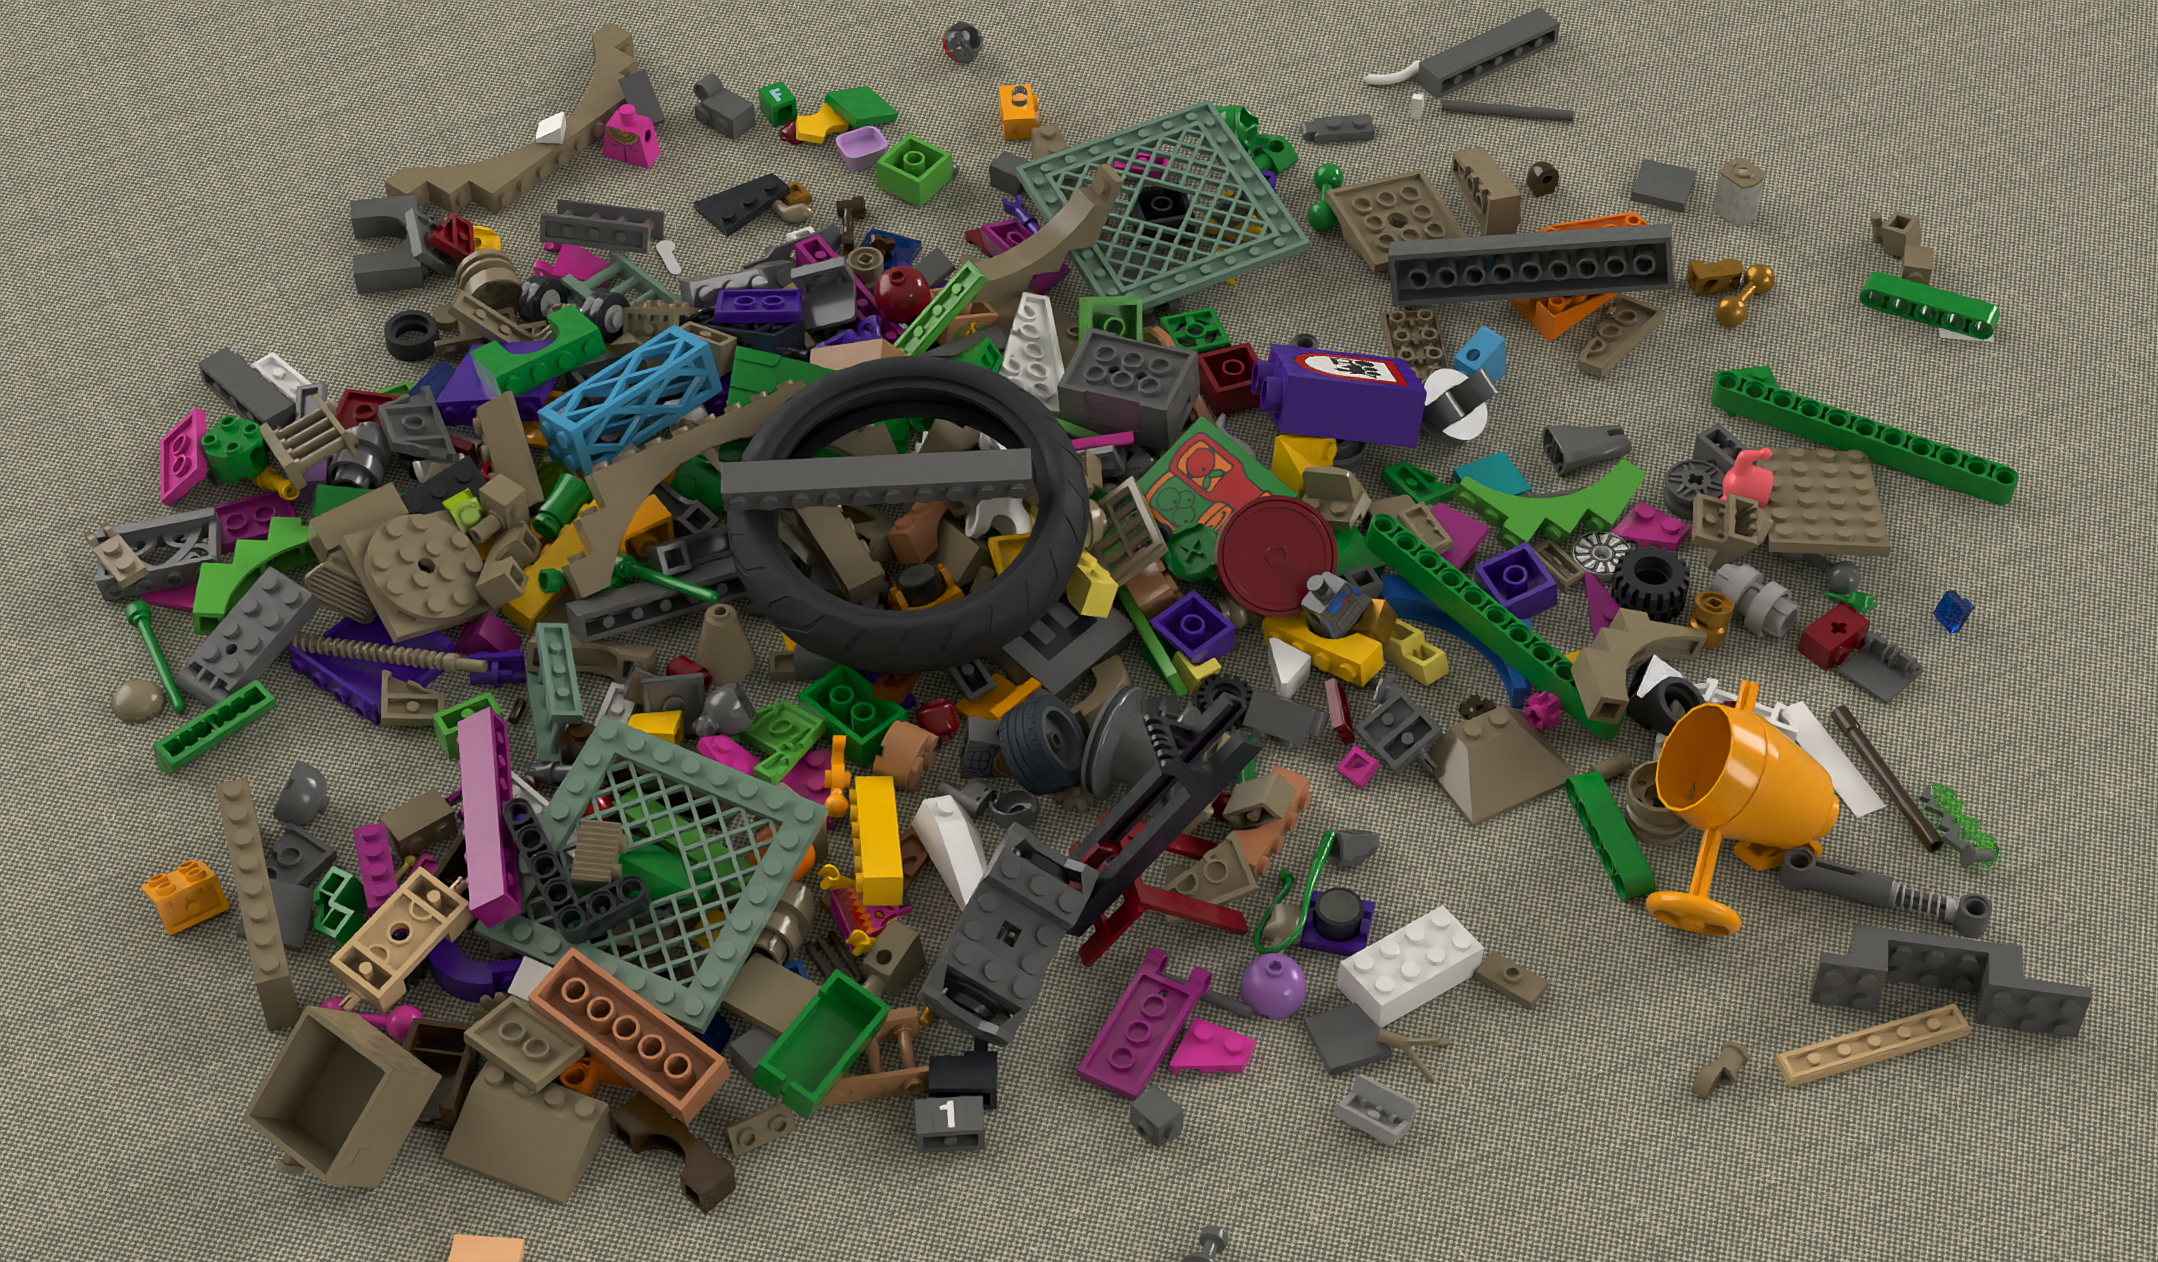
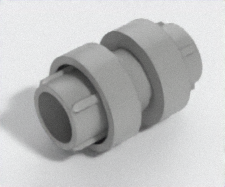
(1764, 607)

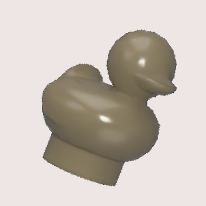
(1236, 614)

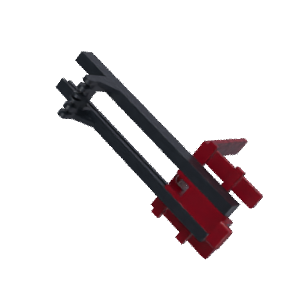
(1123, 862)

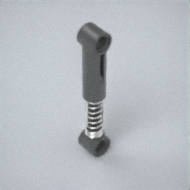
(1804, 870)

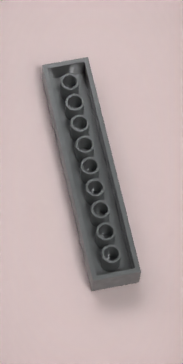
(1532, 265)

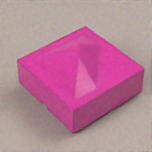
(1358, 767)

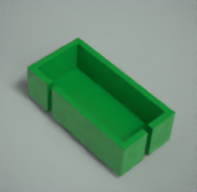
(822, 1044)

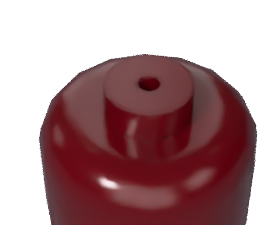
(788, 133)

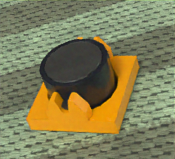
(923, 587)

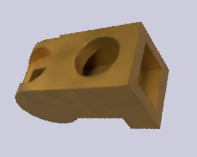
(1714, 277)

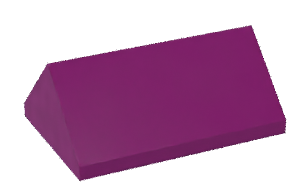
(1006, 234)

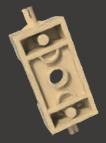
(377, 964)

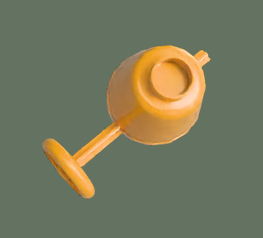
(1746, 788)

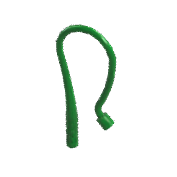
(1287, 879)

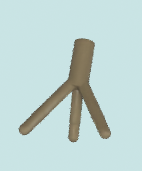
(1404, 1043)

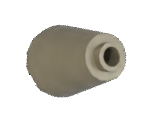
(724, 646)

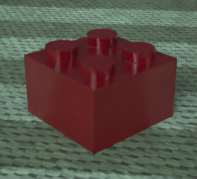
(1227, 379)

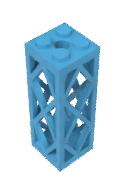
(686, 359)

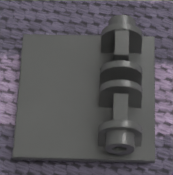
(1881, 668)

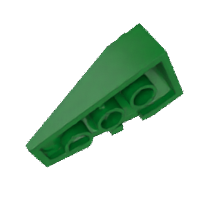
(662, 873)

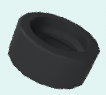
(411, 321)
(1656, 706)

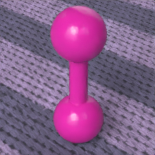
(397, 1022)

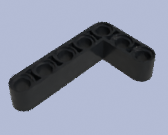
(556, 882)

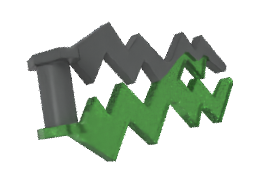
(1987, 850)

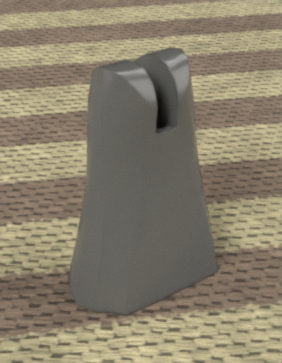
(1581, 446)

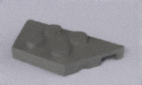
(416, 427)

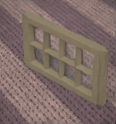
(1131, 533)

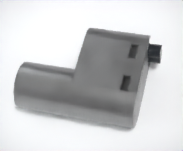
(973, 797)

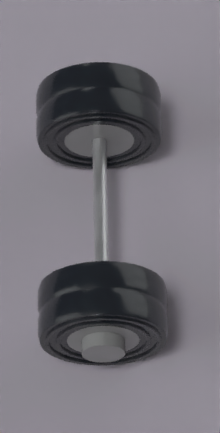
(602, 307)

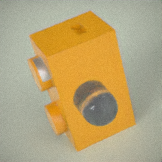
(1018, 111)

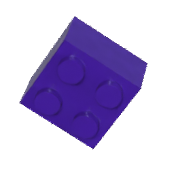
(1518, 581)

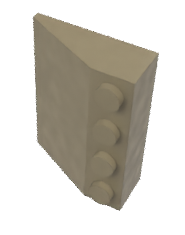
(527, 1137)

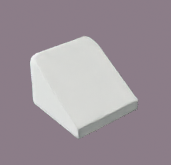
(552, 129)

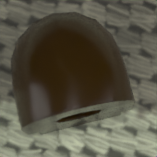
(1542, 178)

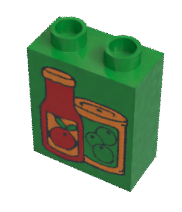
(1206, 482)

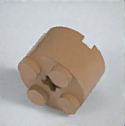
(906, 754)

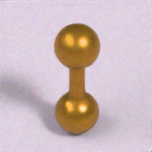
(1732, 309)

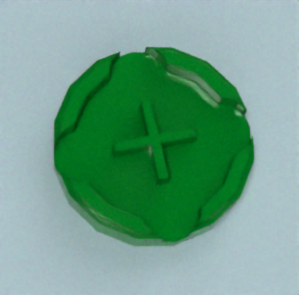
(1191, 552)

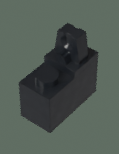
(966, 1075)

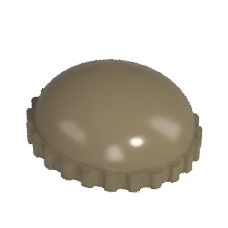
(138, 701)

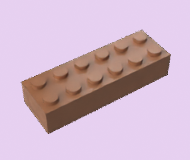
(630, 1036)

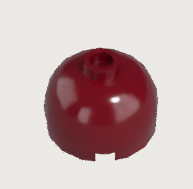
(901, 293)

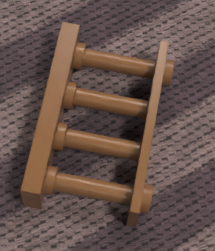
(900, 1026)

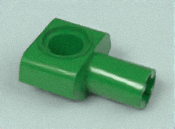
(1275, 156)

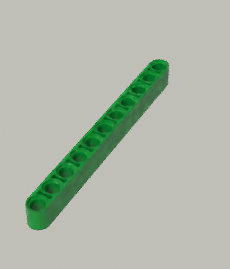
(1853, 432)
(1481, 616)

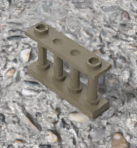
(305, 429)

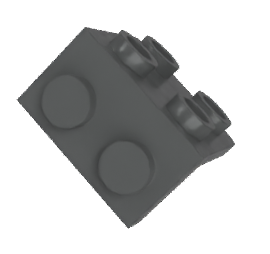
(827, 293)

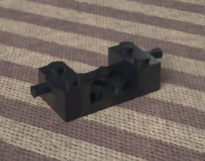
(776, 338)

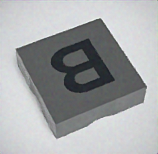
(1063, 648)

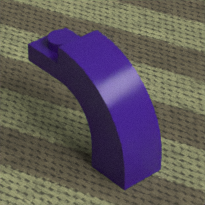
(466, 977)

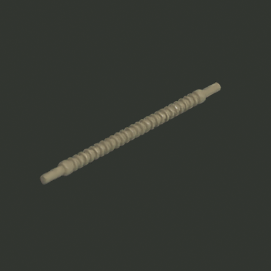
(450, 662)

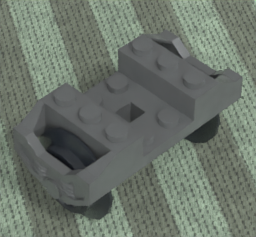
(983, 970)

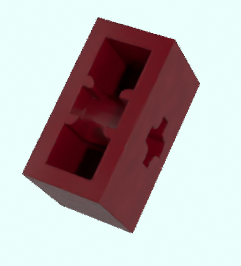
(1834, 636)

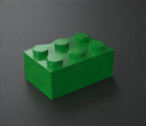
(850, 710)

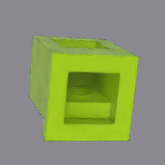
(464, 510)

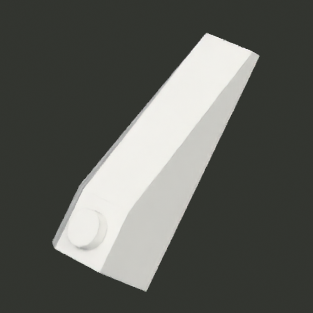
(952, 845)

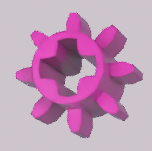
(1543, 711)

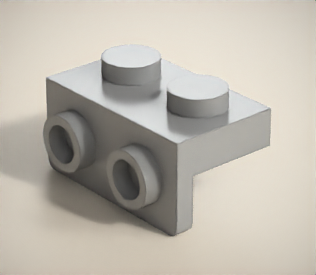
(1377, 1110)

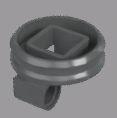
(1463, 398)

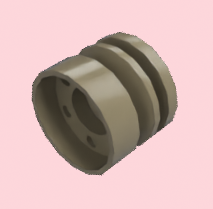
(490, 279)
(1646, 813)

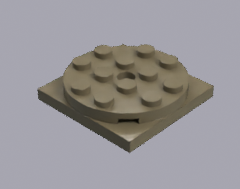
(1391, 211)
(402, 594)

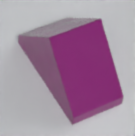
(487, 634)

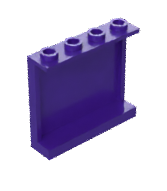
(468, 391)
(360, 681)

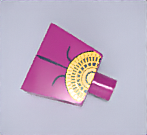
(631, 138)

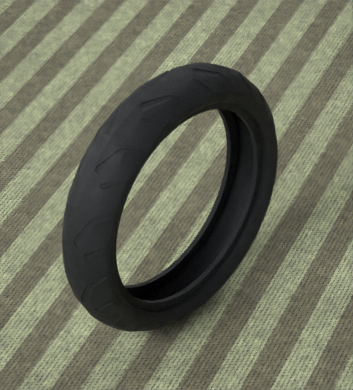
(940, 634)

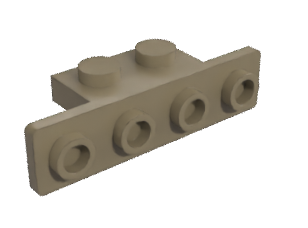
(453, 346)

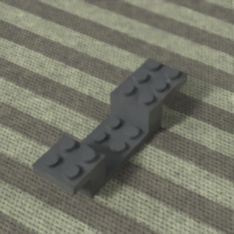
(1950, 963)

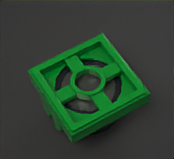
(1196, 330)

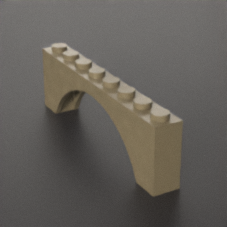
(257, 904)

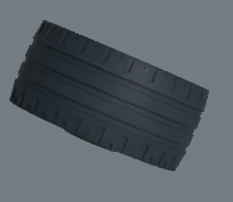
(1042, 745)

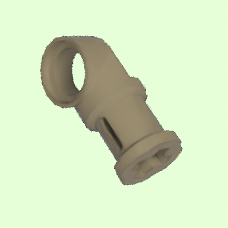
(1721, 1070)

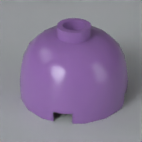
(1273, 986)

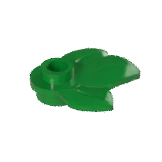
(1857, 600)

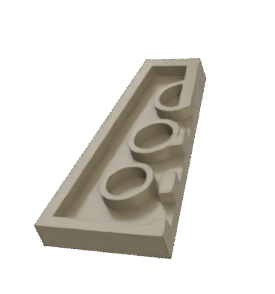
(1620, 333)

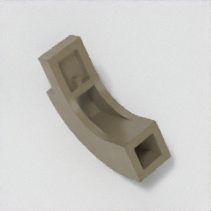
(1109, 676)

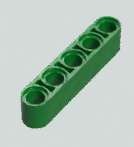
(1929, 305)
(1610, 835)

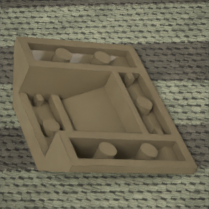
(1496, 764)

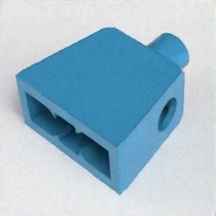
(1483, 350)

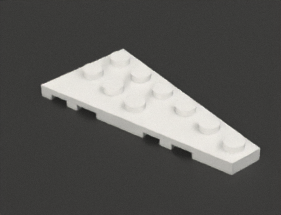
(1033, 351)

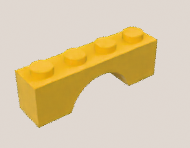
(1350, 658)

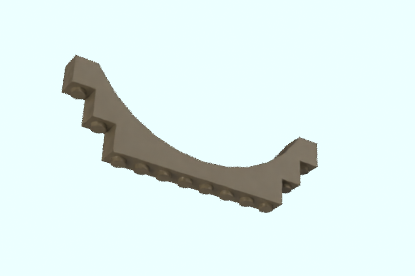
(504, 178)
(627, 483)

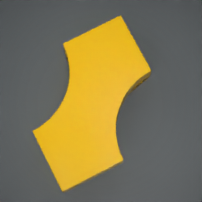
(817, 126)

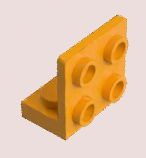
(999, 701)
(186, 895)

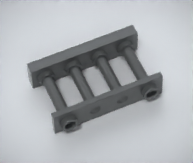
(602, 226)

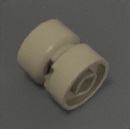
(867, 266)

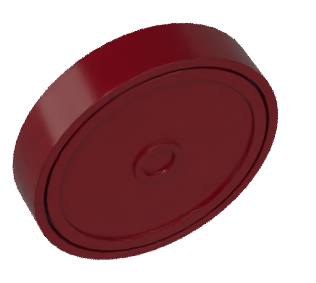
(1271, 553)

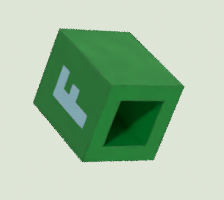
(778, 104)

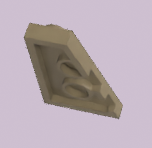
(1217, 878)

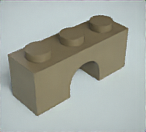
(502, 572)

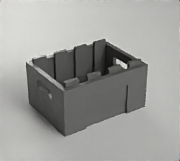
(1129, 387)

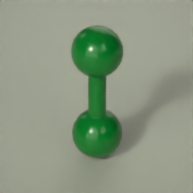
(1320, 214)

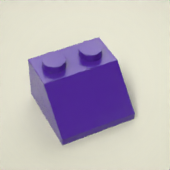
(1195, 629)

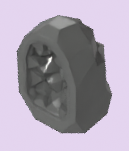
(1352, 847)

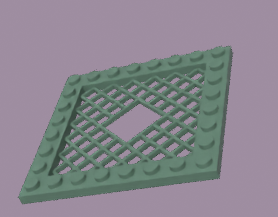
(1198, 120)
(799, 824)

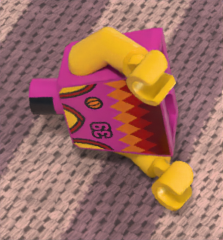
(857, 923)

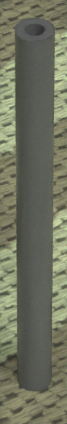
(1508, 110)

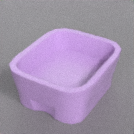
(861, 147)

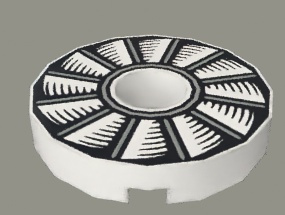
(1599, 544)

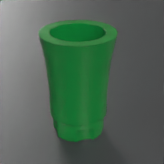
(561, 505)

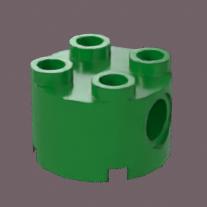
(235, 449)

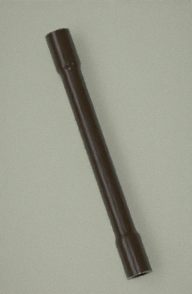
(1921, 826)

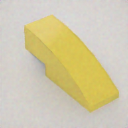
(1414, 655)

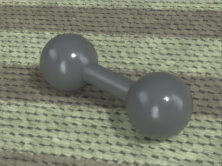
(1841, 576)

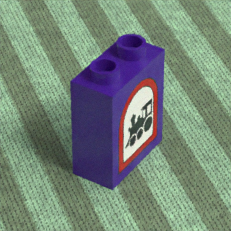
(1340, 395)

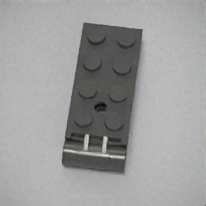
(248, 638)

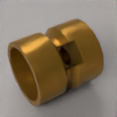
(1712, 614)

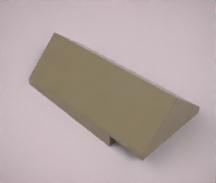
(959, 552)

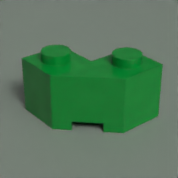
(339, 903)

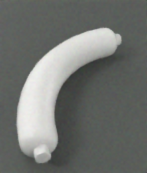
(1393, 78)

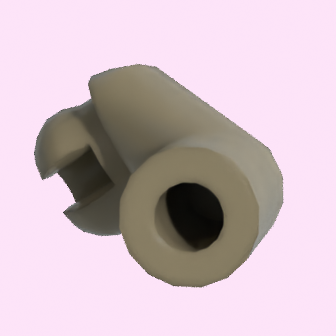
(793, 213)

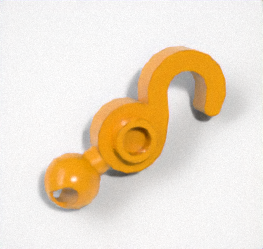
(837, 779)

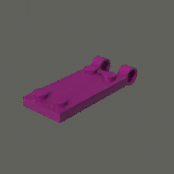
(1142, 1027)

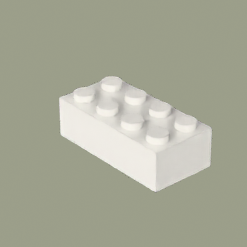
(1410, 966)

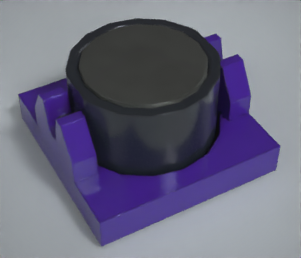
(1340, 922)

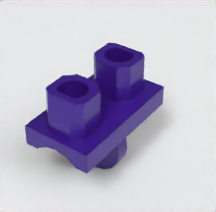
(501, 669)

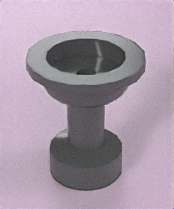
(1213, 1241)

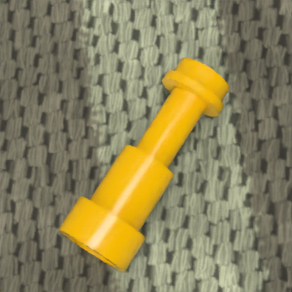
(272, 481)

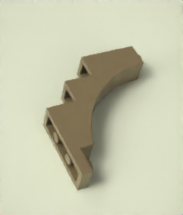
(1071, 228)

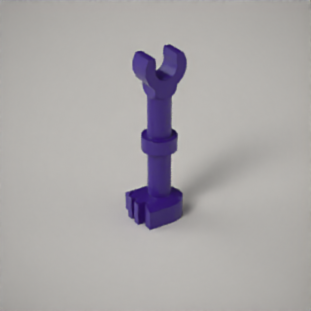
(1018, 210)

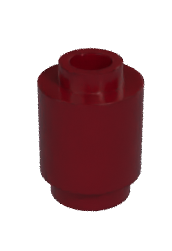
(684, 665)

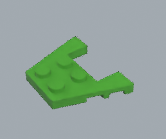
(784, 734)

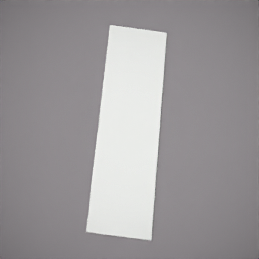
(1844, 775)

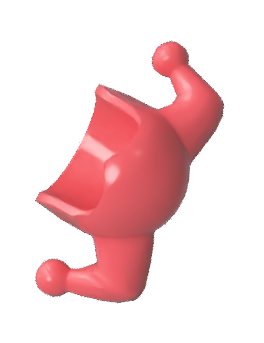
(1749, 479)

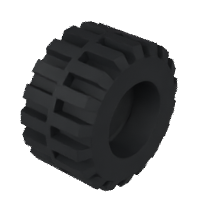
(1651, 582)

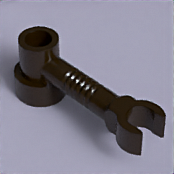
(849, 210)

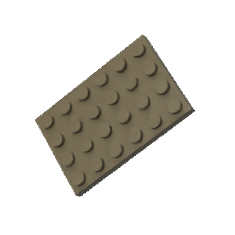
(1824, 503)

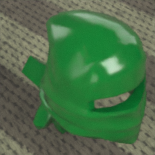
(1244, 126)

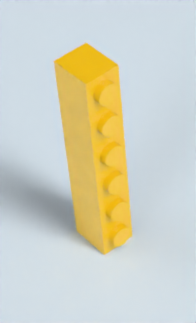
(534, 604)
(876, 841)

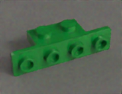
(700, 482)

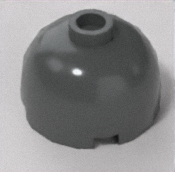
(302, 796)

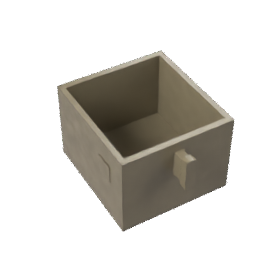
(340, 1099)

